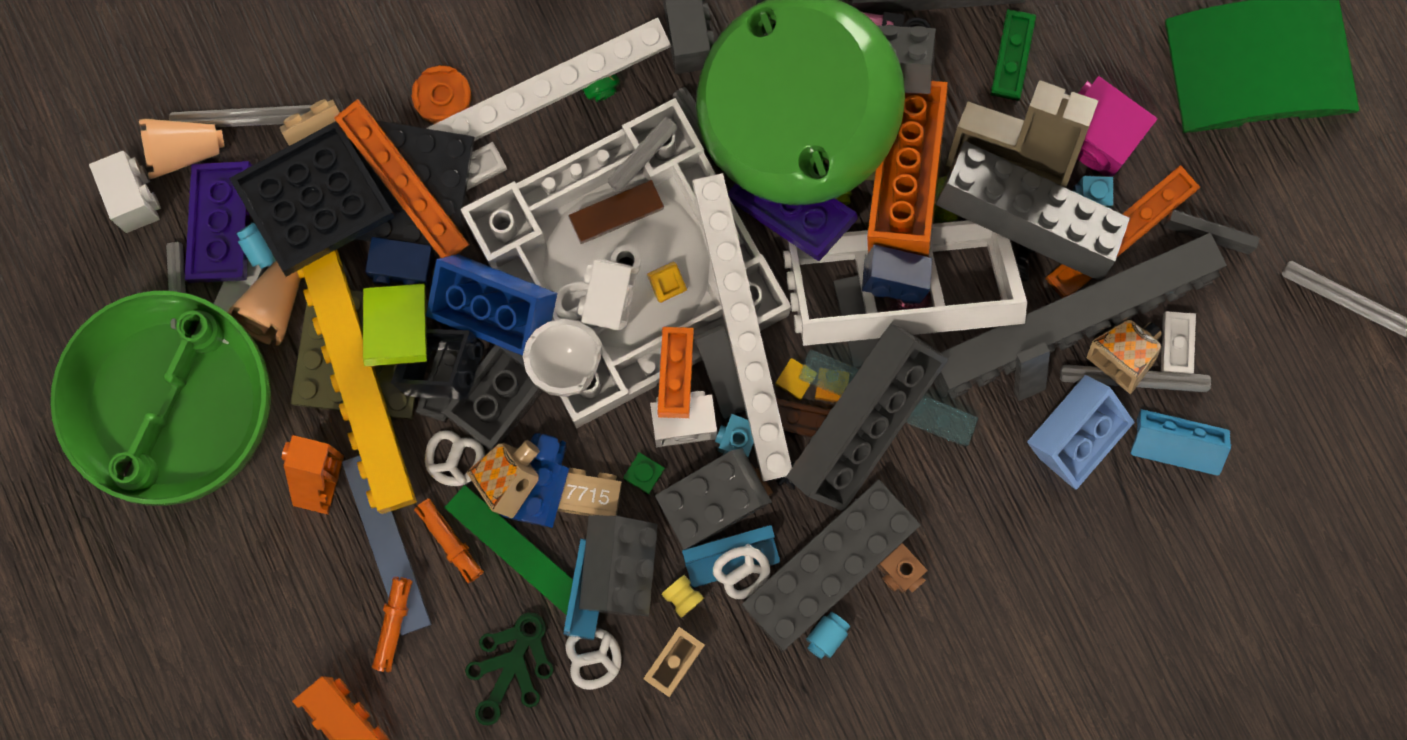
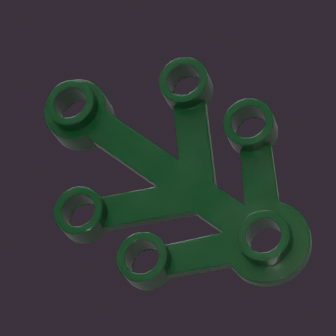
(513, 664)

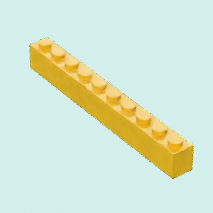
(358, 385)

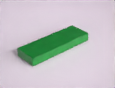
(1013, 55)

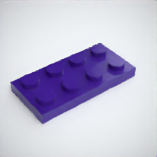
(213, 221)
(808, 227)

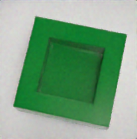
(644, 473)

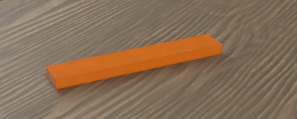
(401, 180)
(1143, 217)

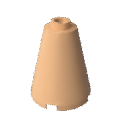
(177, 144)
(267, 305)

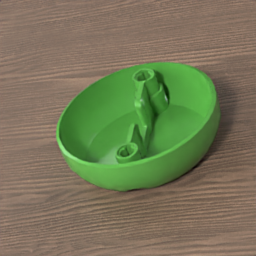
(800, 96)
(160, 398)

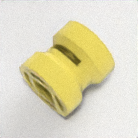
(682, 596)

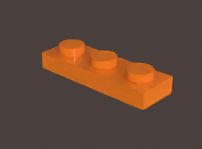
(675, 372)

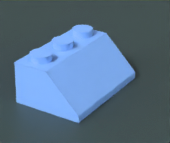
(1081, 431)

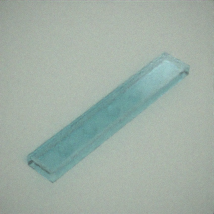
(927, 415)

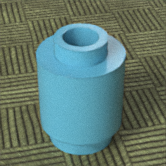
(255, 246)
(827, 635)

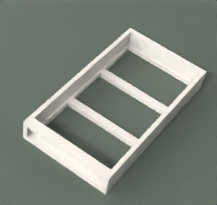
(940, 318)

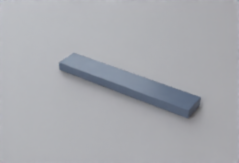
(387, 548)

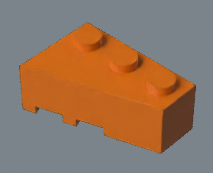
(311, 473)
(335, 712)

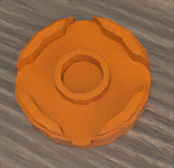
(440, 93)

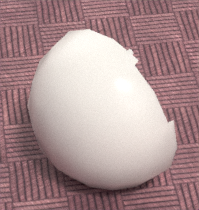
(562, 357)

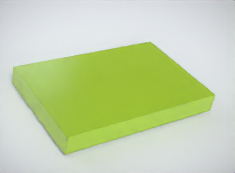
(394, 325)

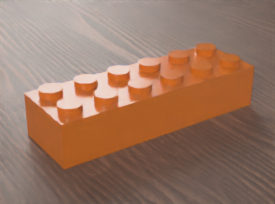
(909, 176)

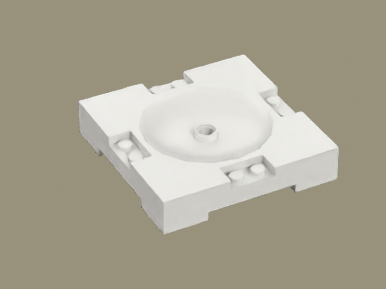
(530, 236)

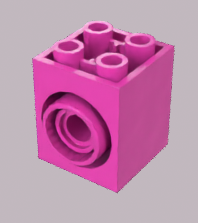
(1114, 129)

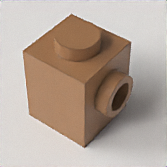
(902, 570)

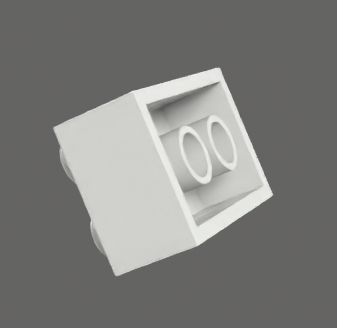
(608, 294)

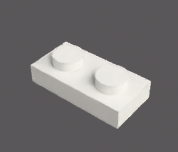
(1178, 342)

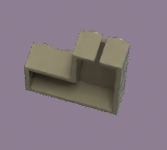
(1041, 143)

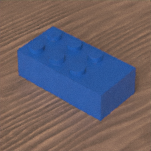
(488, 302)

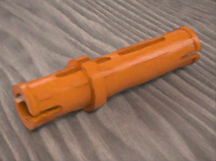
(452, 545)
(392, 622)

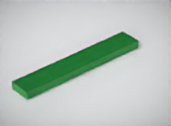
(512, 547)

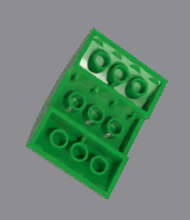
(1260, 63)

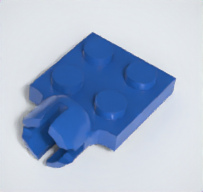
(544, 499)

